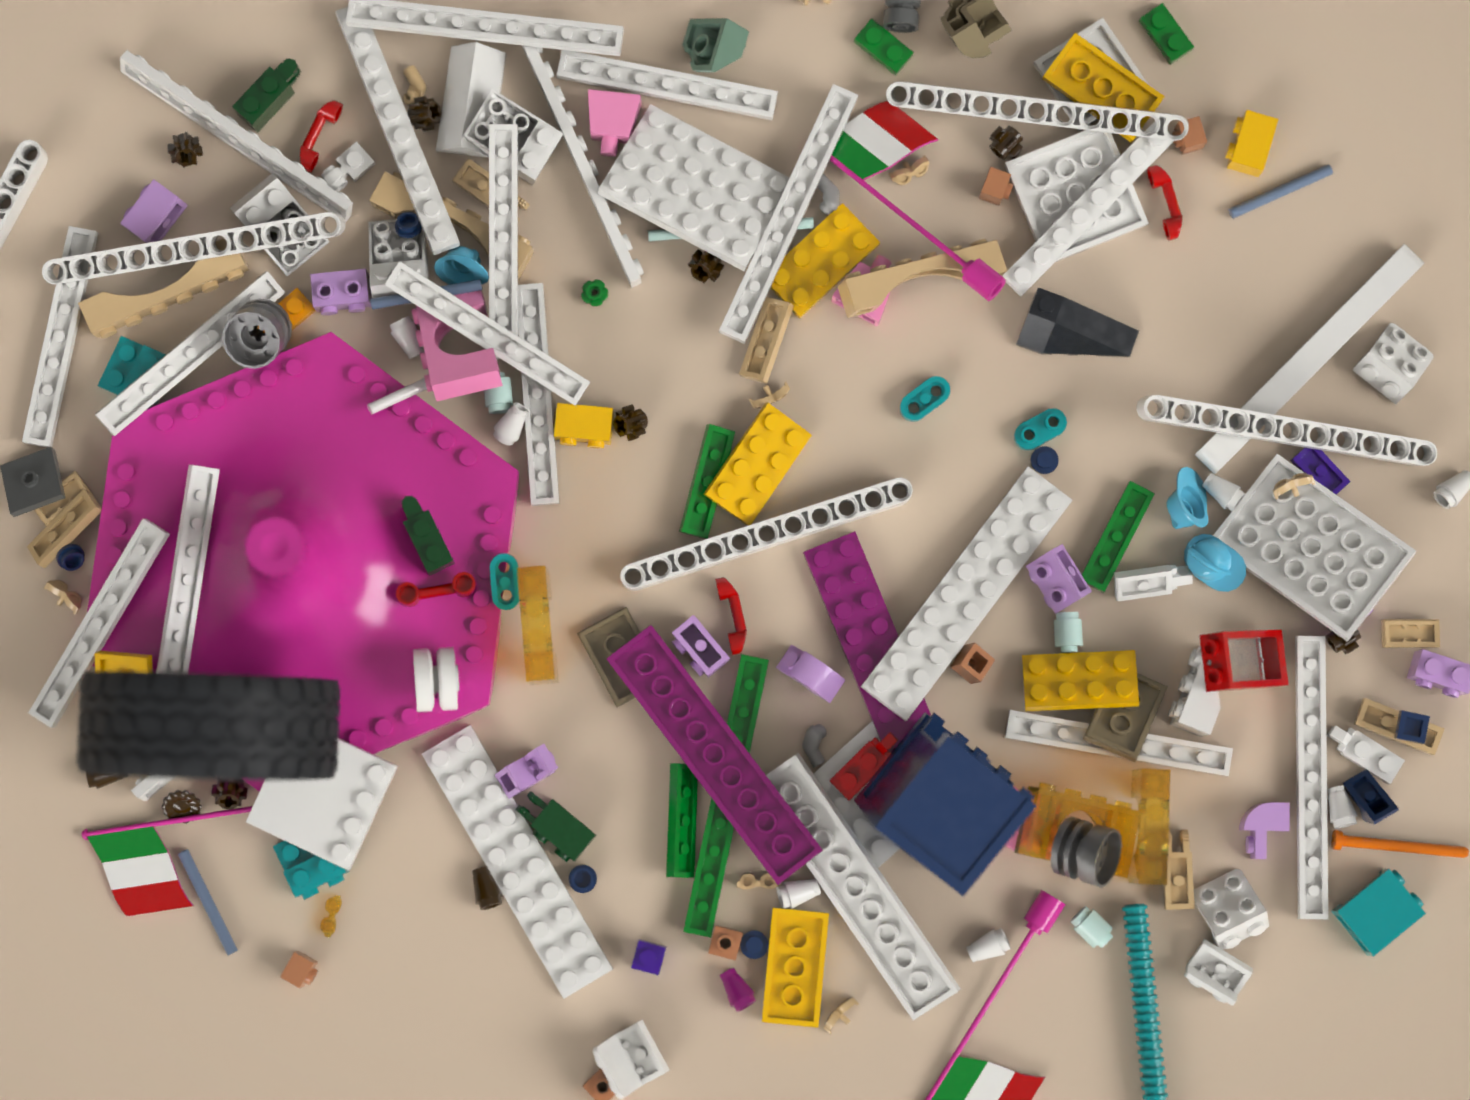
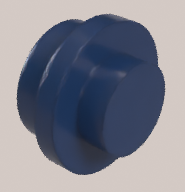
(408, 225)
(1044, 460)
(70, 557)
(582, 878)
(754, 944)

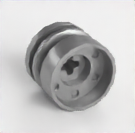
(247, 343)
(1086, 851)

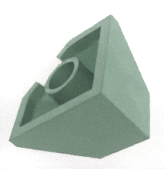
(714, 43)

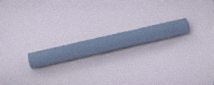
(1280, 191)
(454, 289)
(207, 902)

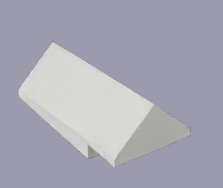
(470, 78)

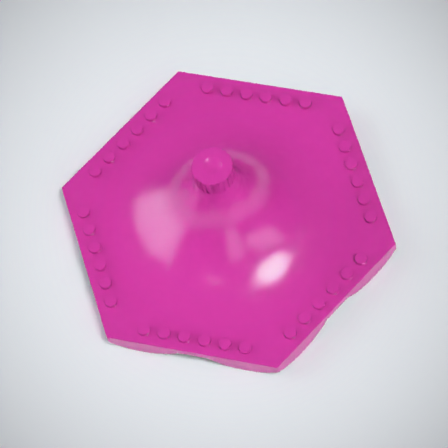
(316, 536)

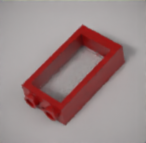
(1243, 660)

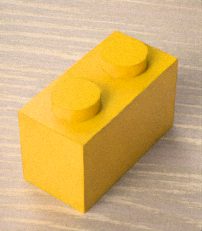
(1252, 143)
(583, 424)

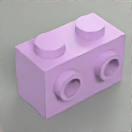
(153, 213)
(341, 291)
(1058, 579)
(700, 646)
(1440, 672)

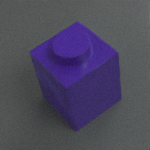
(648, 957)

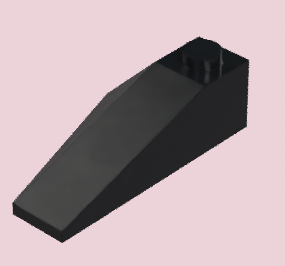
(1069, 328)

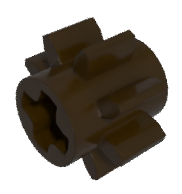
(424, 113)
(1006, 142)
(185, 149)
(705, 266)
(630, 422)
(1338, 643)
(229, 793)

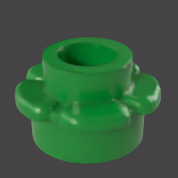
(588, 297)

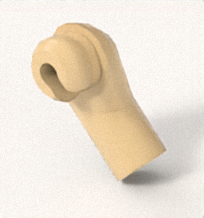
(417, 85)

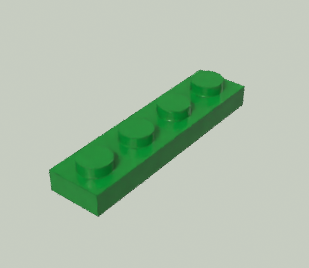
(712, 455)
(1117, 536)
(681, 822)

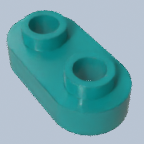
(924, 399)
(1040, 428)
(504, 581)

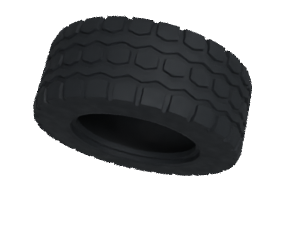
(208, 726)

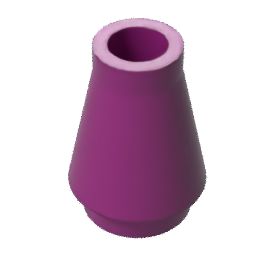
(737, 990)

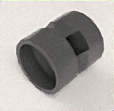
(901, 16)

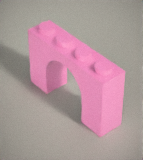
(449, 373)

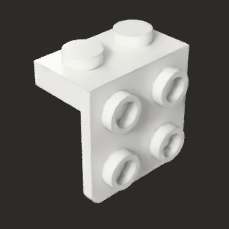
(1394, 363)
(1231, 909)
(630, 1059)

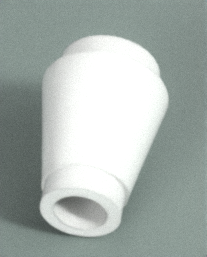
(405, 335)
(511, 424)
(1223, 491)
(1452, 491)
(1340, 808)
(797, 892)
(989, 946)

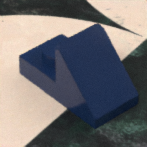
(1370, 797)

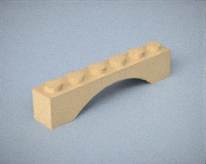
(393, 199)
(867, 291)
(110, 312)

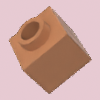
(1194, 139)
(996, 186)
(979, 663)
(722, 932)
(300, 970)
(591, 1086)

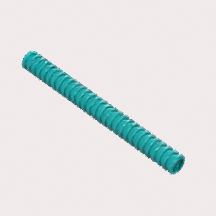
(1145, 1002)

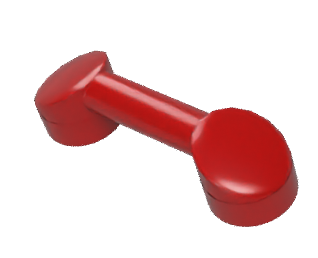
(329, 112)
(1158, 177)
(727, 591)
(409, 595)

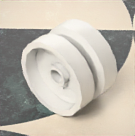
(436, 679)

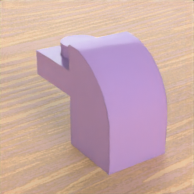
(811, 673)
(527, 771)
(1259, 820)

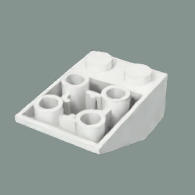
(535, 136)
(270, 203)
(387, 249)
(1196, 708)

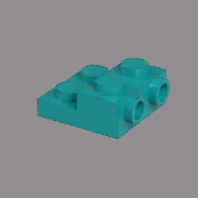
(127, 364)
(306, 871)

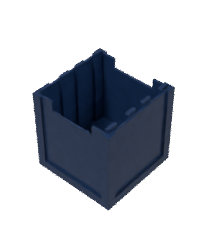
(945, 803)

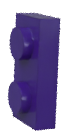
(1322, 469)

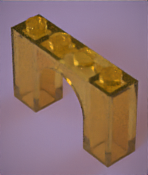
(536, 625)
(1152, 793)
(1039, 829)

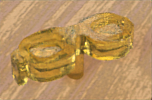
(328, 924)

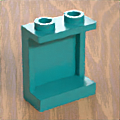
(1380, 912)

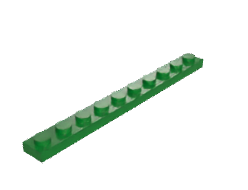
(718, 829)

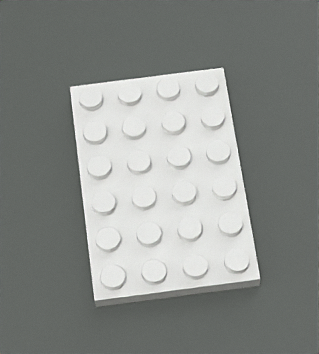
(695, 187)
(1314, 549)

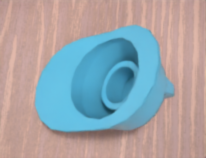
(460, 266)
(1189, 501)
(1215, 563)

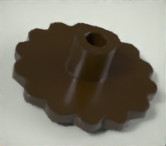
(181, 804)

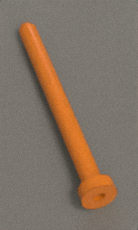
(1339, 840)

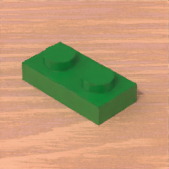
(1166, 33)
(883, 47)

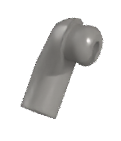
(830, 195)
(811, 744)

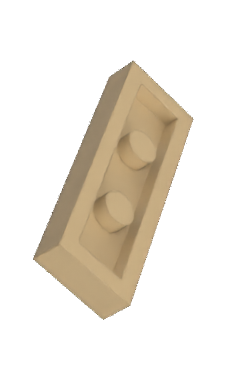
(766, 340)
(64, 528)
(1383, 721)

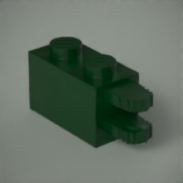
(267, 94)
(426, 537)
(559, 828)

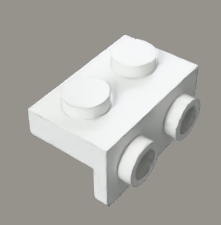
(1217, 972)

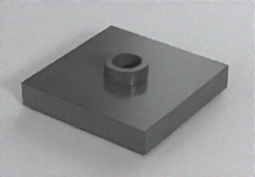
(32, 481)

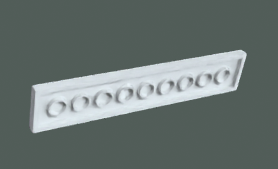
(966, 593)
(517, 862)
(865, 895)

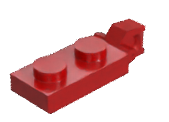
(863, 766)

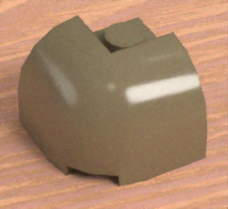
(974, 26)

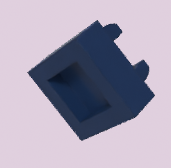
(1412, 727)

